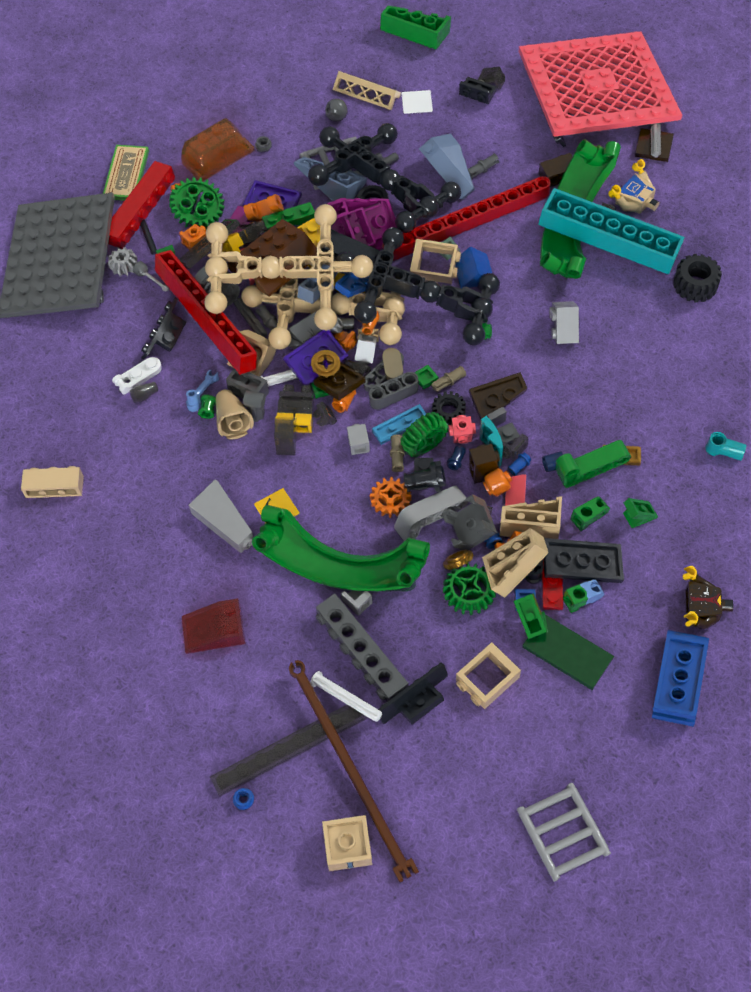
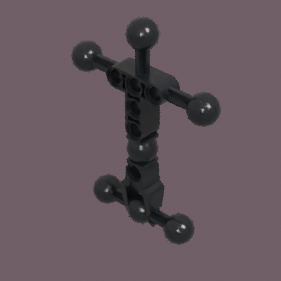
(360, 157)
(413, 285)

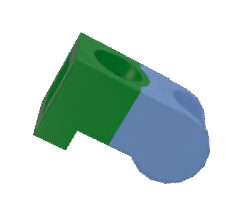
(582, 595)

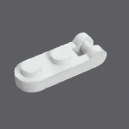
(138, 374)

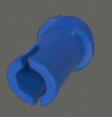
(522, 461)

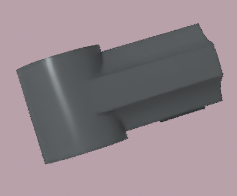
(255, 404)

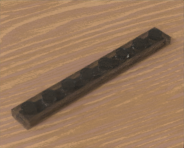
(283, 750)

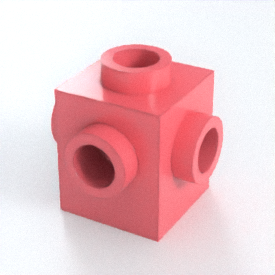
(462, 429)

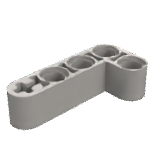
(427, 511)

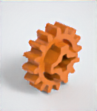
(381, 494)

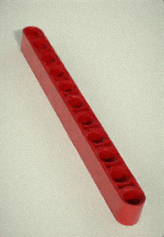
(475, 215)

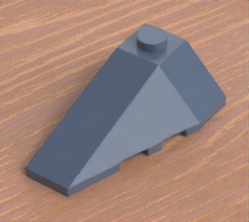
(447, 158)
(339, 184)

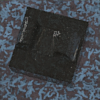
(326, 414)

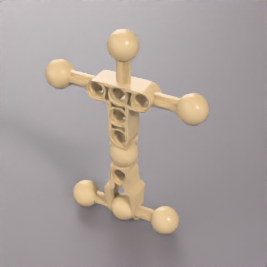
(272, 267)
(289, 303)

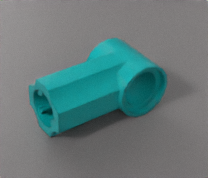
(725, 446)

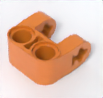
(265, 207)

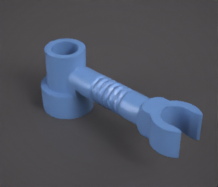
(193, 396)

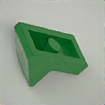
(638, 512)
(531, 616)

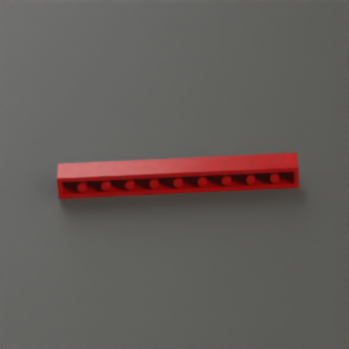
(216, 326)

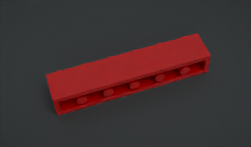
(140, 203)

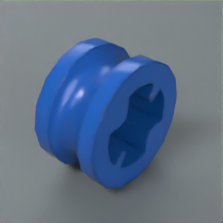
(492, 541)

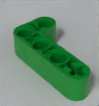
(589, 465)

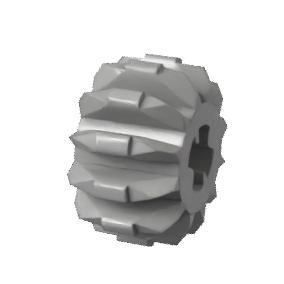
(122, 261)

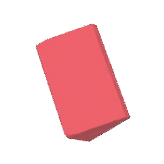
(517, 491)

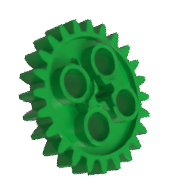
(211, 209)

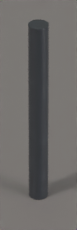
(148, 237)

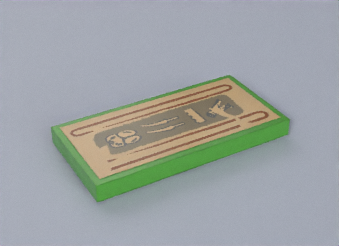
(126, 170)

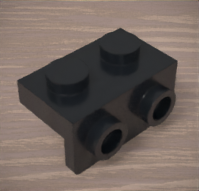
(477, 90)

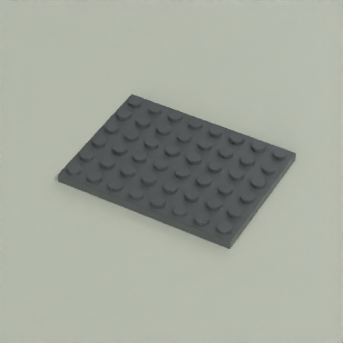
(57, 256)

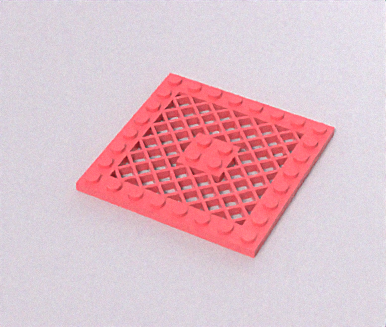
(599, 83)

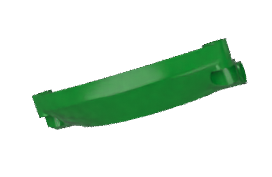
(583, 179)
(295, 549)

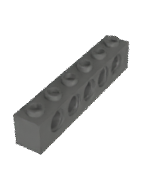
(335, 608)

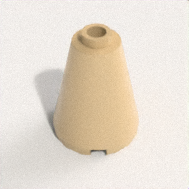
(232, 416)

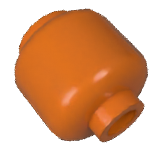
(497, 482)

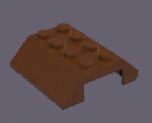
(278, 241)

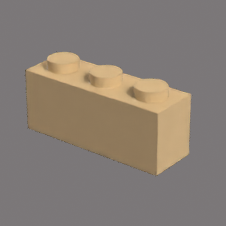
(52, 482)

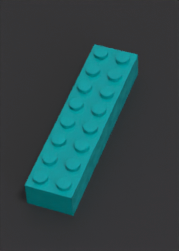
(611, 231)

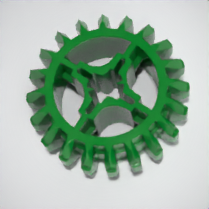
(424, 434)
(458, 578)

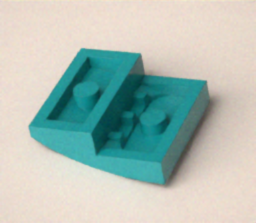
(490, 435)

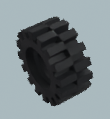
(449, 399)

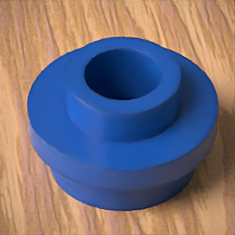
(240, 793)

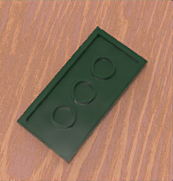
(570, 653)

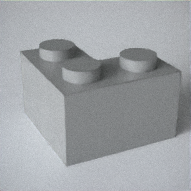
(566, 321)

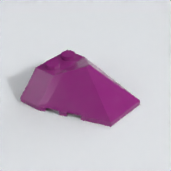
(363, 219)

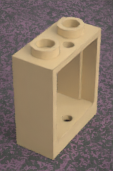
(436, 247)
(501, 662)

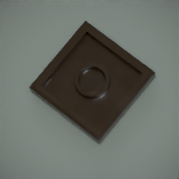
(644, 145)
(341, 383)

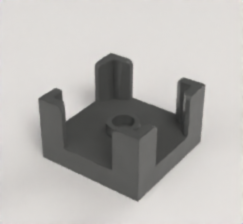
(471, 524)

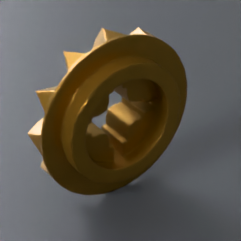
(331, 358)
(458, 559)

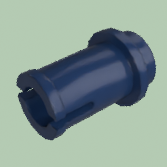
(454, 462)

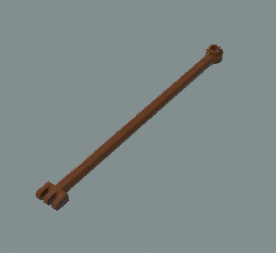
(362, 790)

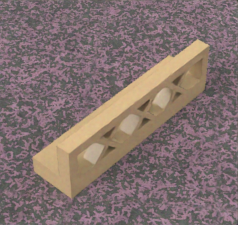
(370, 85)

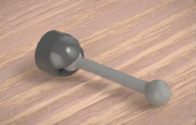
(141, 270)

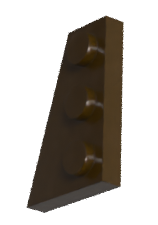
(497, 393)

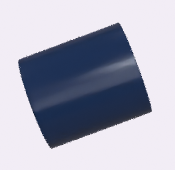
(549, 461)

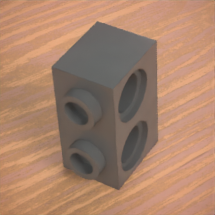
(240, 383)

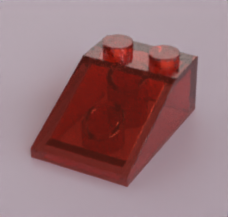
(213, 627)

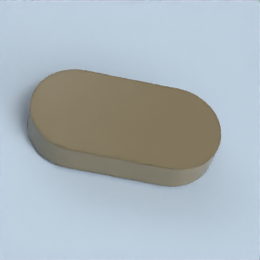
(392, 363)

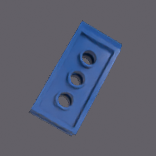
(684, 660)

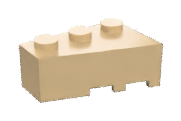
(541, 517)
(514, 561)

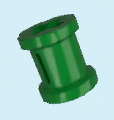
(207, 406)

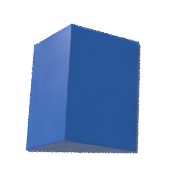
(471, 267)

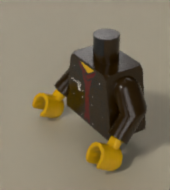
(703, 601)

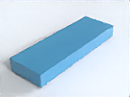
(397, 424)

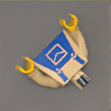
(636, 193)

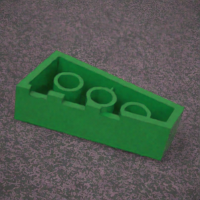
(415, 26)

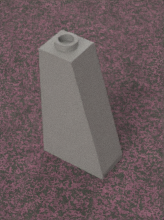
(222, 517)

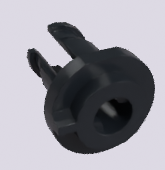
(426, 478)

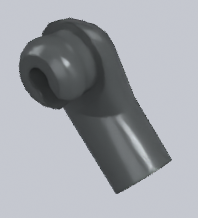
(390, 159)

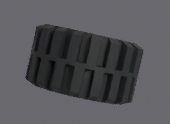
(701, 267)

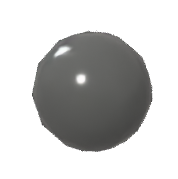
(336, 110)

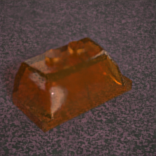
(214, 149)

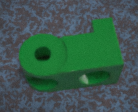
(589, 513)

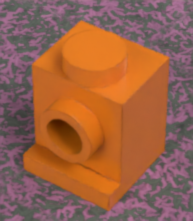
(192, 235)

